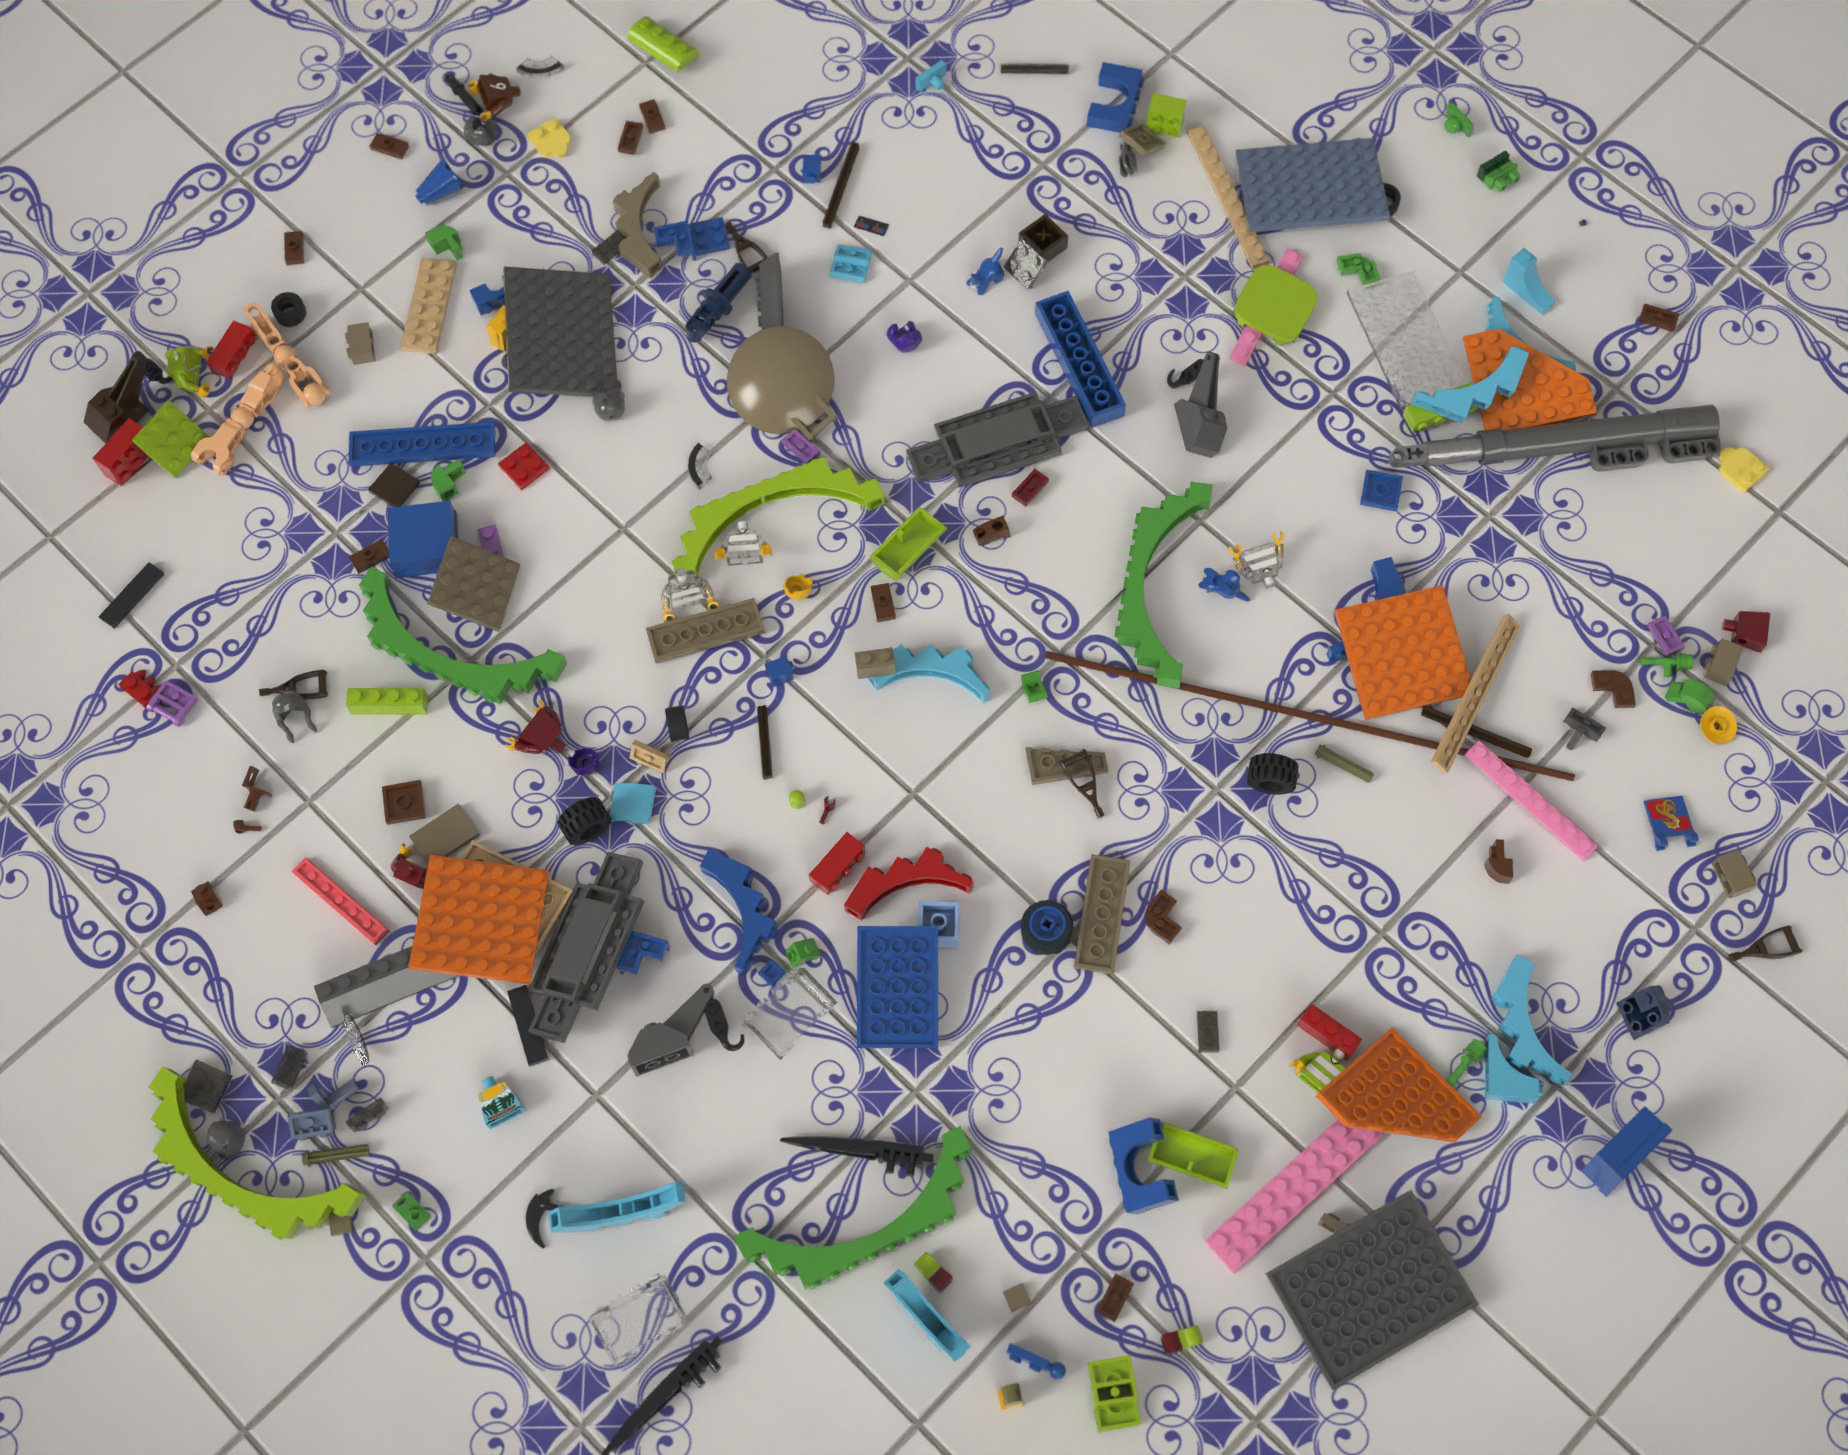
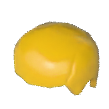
(798, 587)

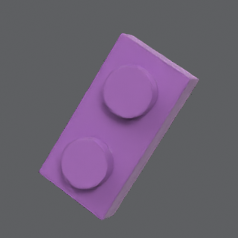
(801, 446)
(490, 539)
(1665, 636)

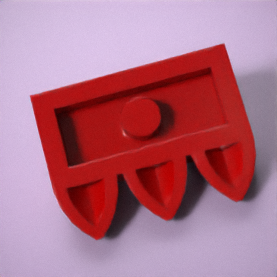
(138, 687)

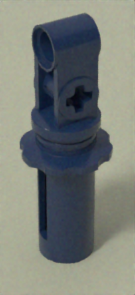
(717, 302)

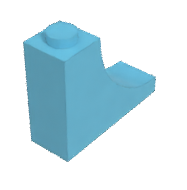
(1524, 281)
(1505, 1082)

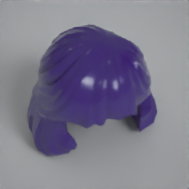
(906, 338)

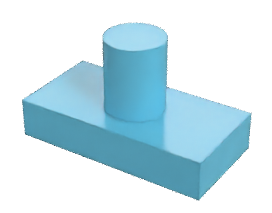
(932, 77)

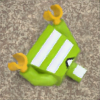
(1319, 1069)

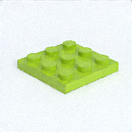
(169, 438)

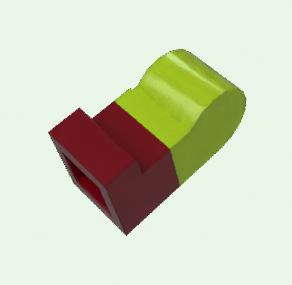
(933, 1272)
(1181, 1340)

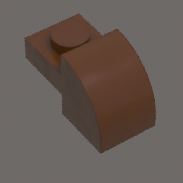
(1497, 865)

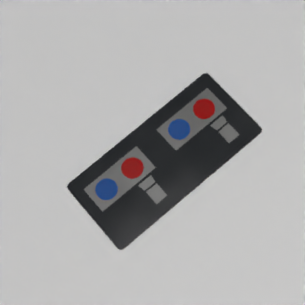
(871, 225)

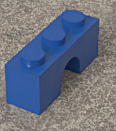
(486, 299)

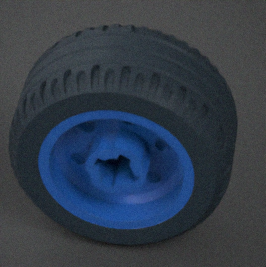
(1053, 916)

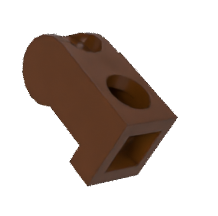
(991, 531)

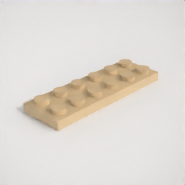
(428, 306)

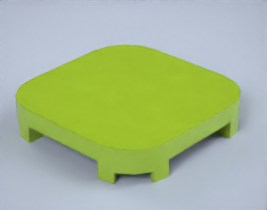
(1275, 304)

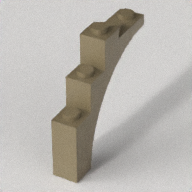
(631, 208)

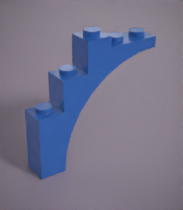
(1387, 585)
(756, 927)

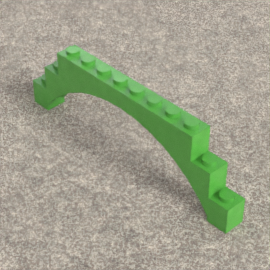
(1135, 626)
(484, 680)
(827, 1262)

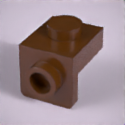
(206, 898)

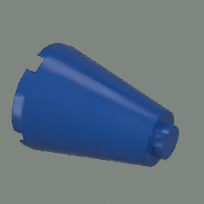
(438, 184)

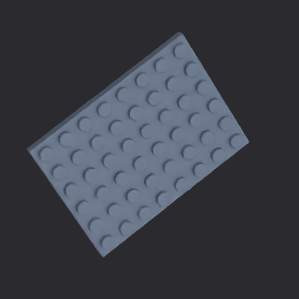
(1312, 185)

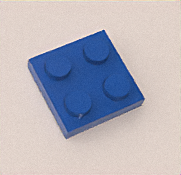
(709, 236)
(1381, 490)

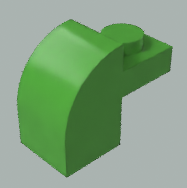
(444, 238)
(443, 479)
(1692, 693)

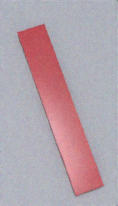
(340, 901)

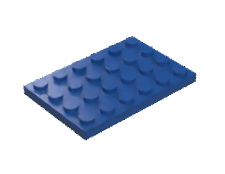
(897, 986)

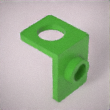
(411, 1211)

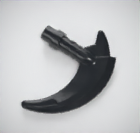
(535, 1210)

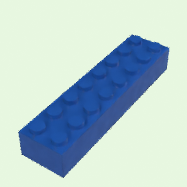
(1080, 359)

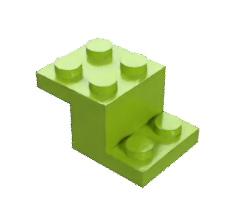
(1114, 1393)

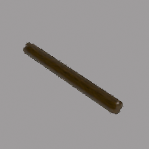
(840, 185)
(1480, 733)

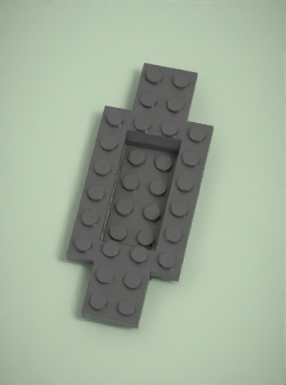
(995, 430)
(575, 943)

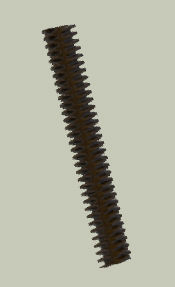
(1042, 68)
(764, 742)

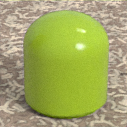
(797, 799)

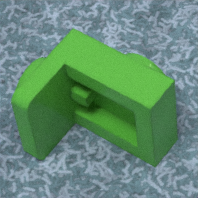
(1033, 686)
(802, 951)

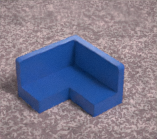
(677, 233)
(639, 946)

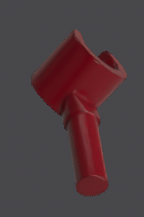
(828, 807)

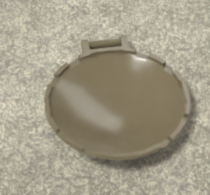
(782, 381)

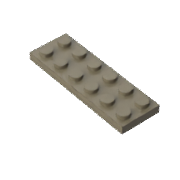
(705, 630)
(1102, 914)

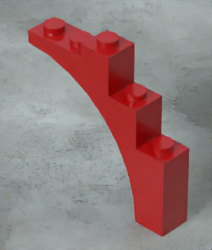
(902, 874)

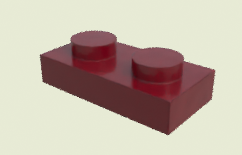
(1030, 487)

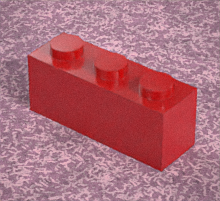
(231, 349)
(837, 863)
(1329, 1031)

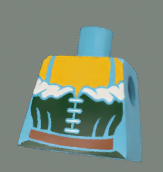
(498, 1103)

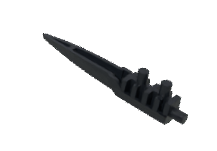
(885, 1151)
(669, 1388)

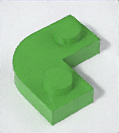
(1356, 263)

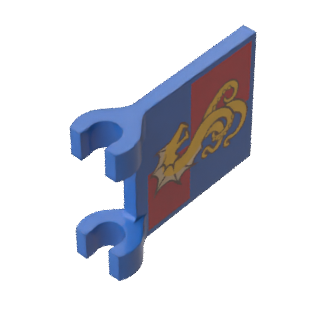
(1669, 819)

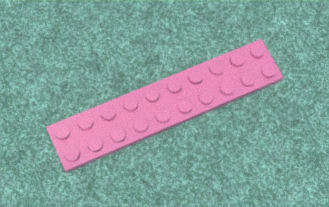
(1289, 1193)

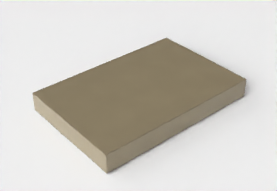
(444, 834)

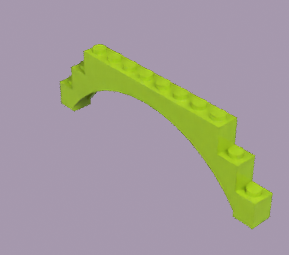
(806, 479)
(184, 1152)

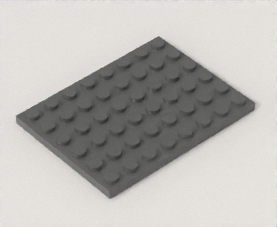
(559, 332)
(1371, 1289)

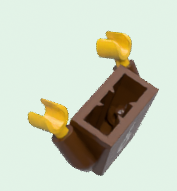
(495, 93)

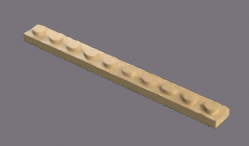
(1227, 196)
(1475, 694)

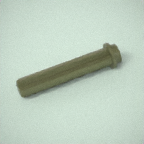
(1344, 763)
(335, 1154)

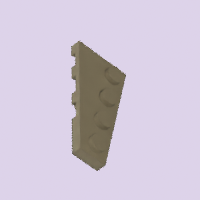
(1046, 767)

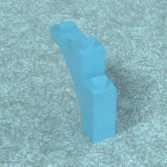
(926, 1316)

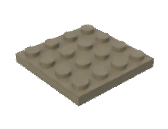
(474, 583)

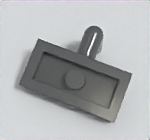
(1583, 725)

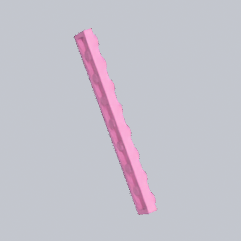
(1250, 336)
(1531, 800)

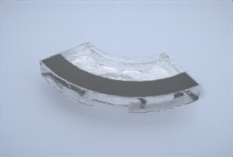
(535, 68)
(698, 465)
(357, 1041)

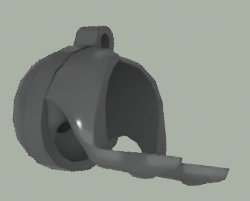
(609, 405)
(282, 707)

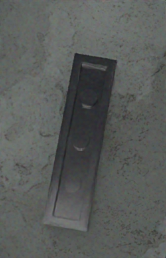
(131, 595)
(524, 1015)

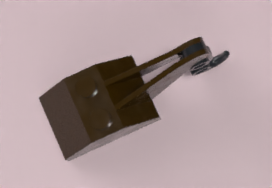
(117, 404)

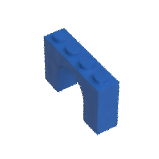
(1119, 116)
(1125, 1145)

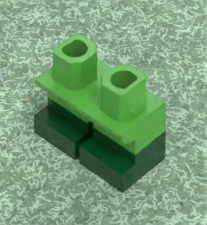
(1497, 171)

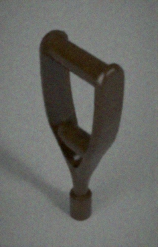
(746, 244)
(291, 684)
(1086, 787)
(1763, 953)

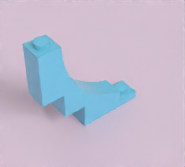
(1457, 402)

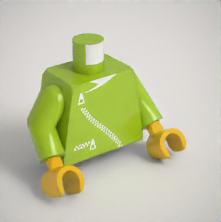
(185, 367)

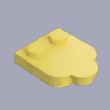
(550, 139)
(1741, 467)

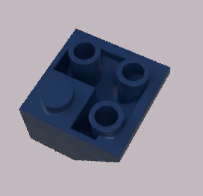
(1645, 1011)

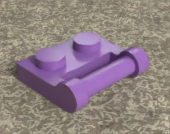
(174, 697)

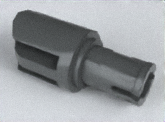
(1127, 160)

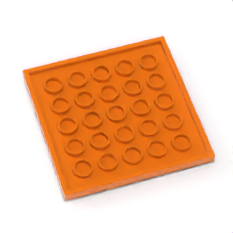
(1403, 652)
(479, 919)

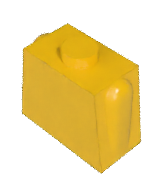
(497, 330)

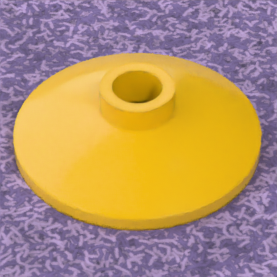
(1725, 723)

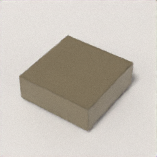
(340, 1225)
(1017, 1297)

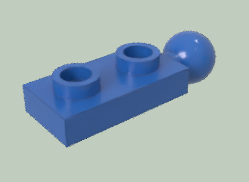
(1036, 1363)

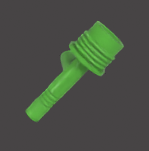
(1681, 662)
(1474, 1052)

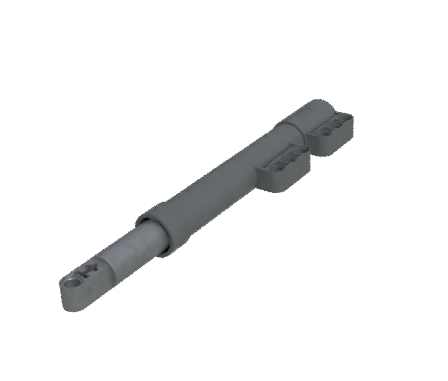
(1602, 438)

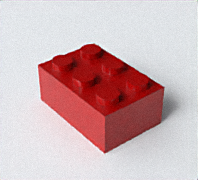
(120, 455)

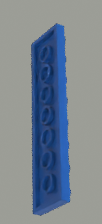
(421, 444)

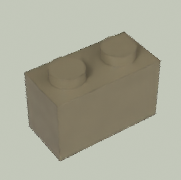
(360, 343)
(1723, 661)
(875, 663)
(1734, 874)

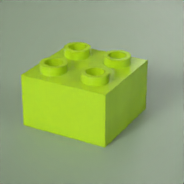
(1166, 115)

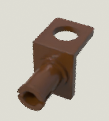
(255, 793)

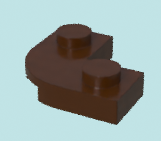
(1617, 683)
(1157, 918)

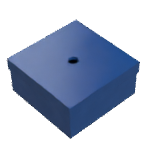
(420, 537)
(1626, 1150)

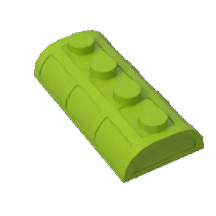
(662, 44)
(907, 544)
(1194, 1155)

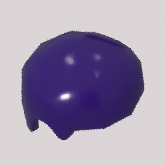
(584, 761)

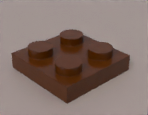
(403, 802)

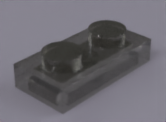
(608, 248)
(1207, 1032)
(289, 1067)
(373, 1111)

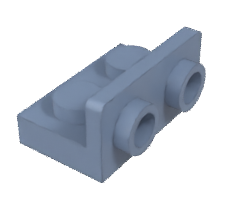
(311, 1123)

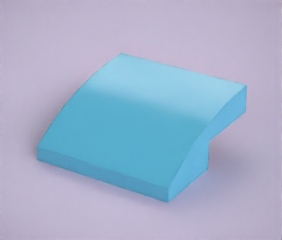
(850, 263)
(632, 803)

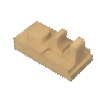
(648, 756)

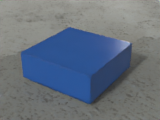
(771, 972)

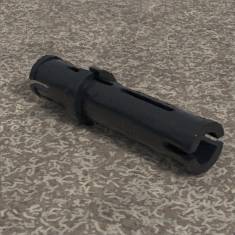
(459, 89)

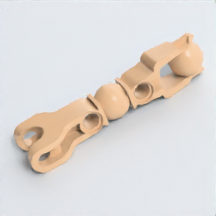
(286, 357)
(261, 392)

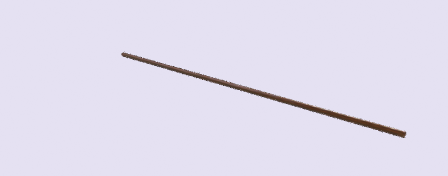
(1298, 713)

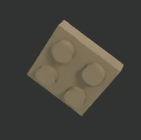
(1142, 139)

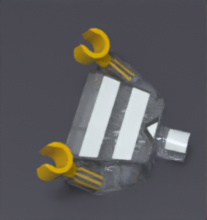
(743, 546)
(1260, 562)
(685, 590)

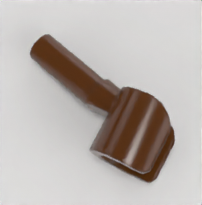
(240, 827)

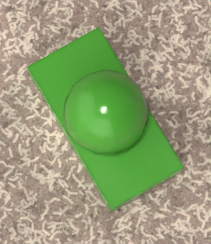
(1457, 121)

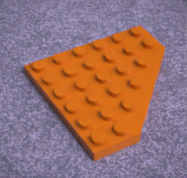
(1545, 390)
(1397, 1093)

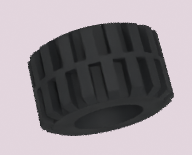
(1272, 773)
(584, 821)

